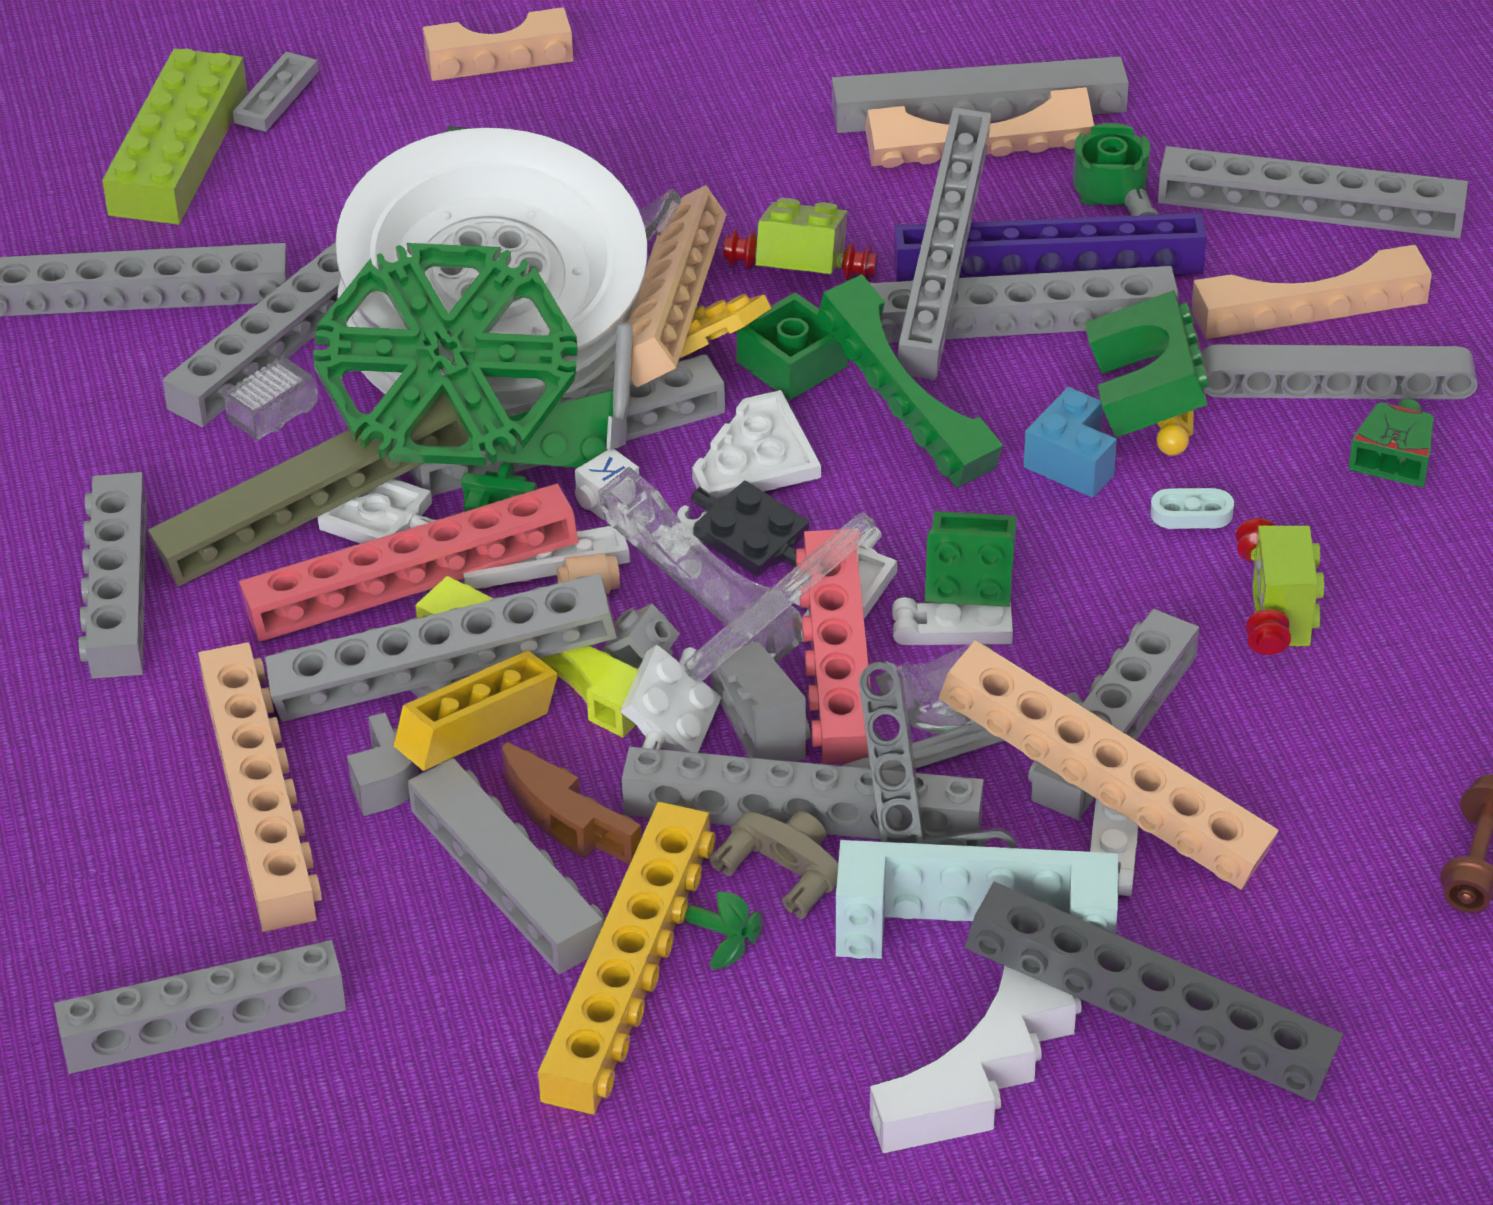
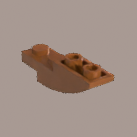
(555, 805)

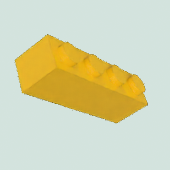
(475, 710)

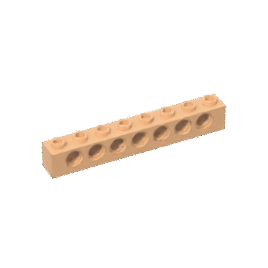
(673, 285)
(1108, 764)
(258, 789)

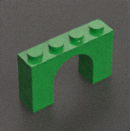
(1164, 387)

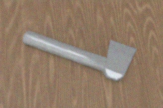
(617, 424)

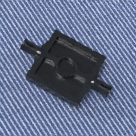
(749, 527)

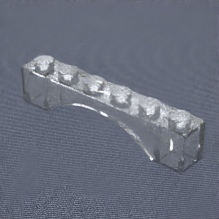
(652, 527)

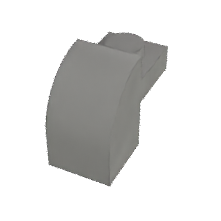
(382, 773)

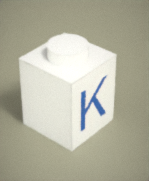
(595, 475)

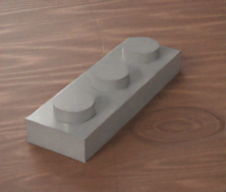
(275, 91)

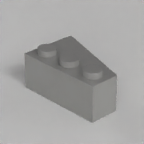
(762, 705)

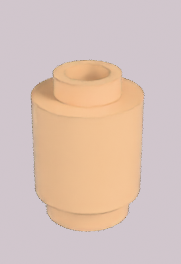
(590, 565)

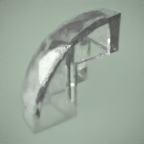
(922, 690)

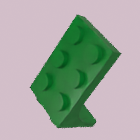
(970, 558)

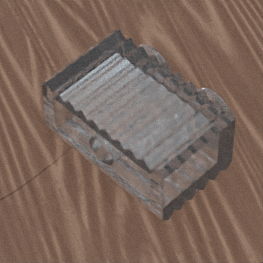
(271, 397)

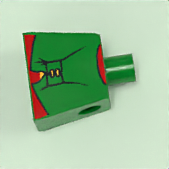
(1394, 443)

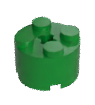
(1110, 164)

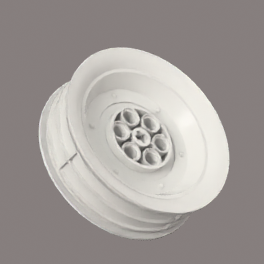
(514, 195)

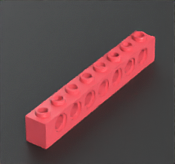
(408, 562)

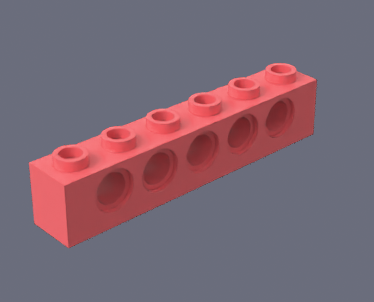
(836, 655)

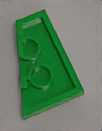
(569, 434)

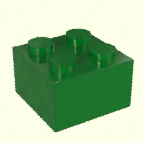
(790, 347)

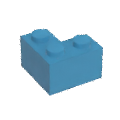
(1069, 444)

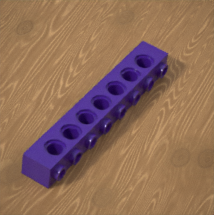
(1067, 245)

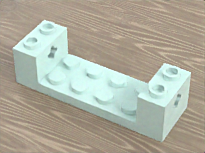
(953, 881)

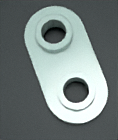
(1192, 508)

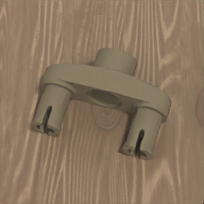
(788, 844)

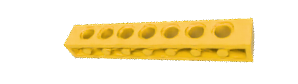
(626, 959)

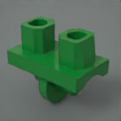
(493, 486)

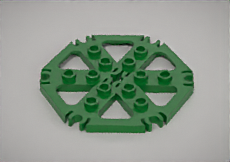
(469, 339)

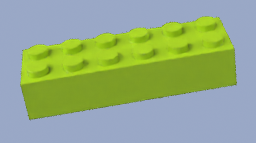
(175, 136)

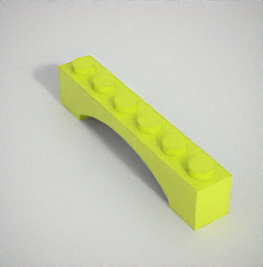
(591, 672)

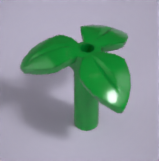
(730, 921)

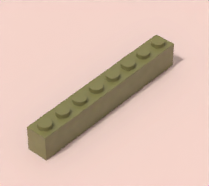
(288, 497)

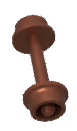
(1470, 878)

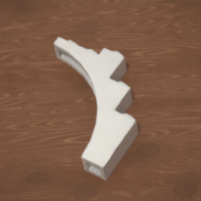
(962, 1087)

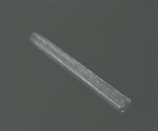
(779, 597)

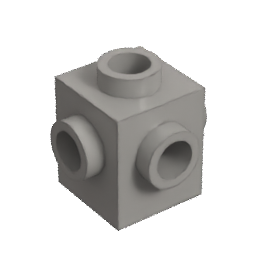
(640, 632)

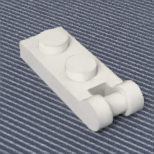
(950, 623)
(1118, 835)

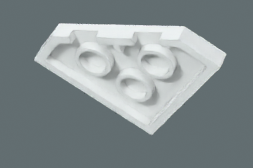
(759, 447)

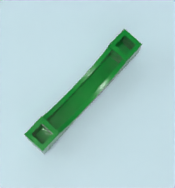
(958, 444)

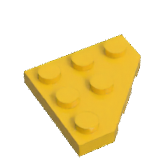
(722, 318)

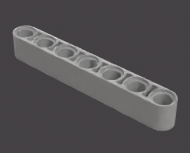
(1339, 371)

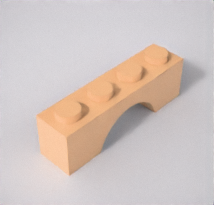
(538, 41)

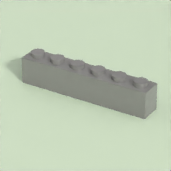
(506, 864)

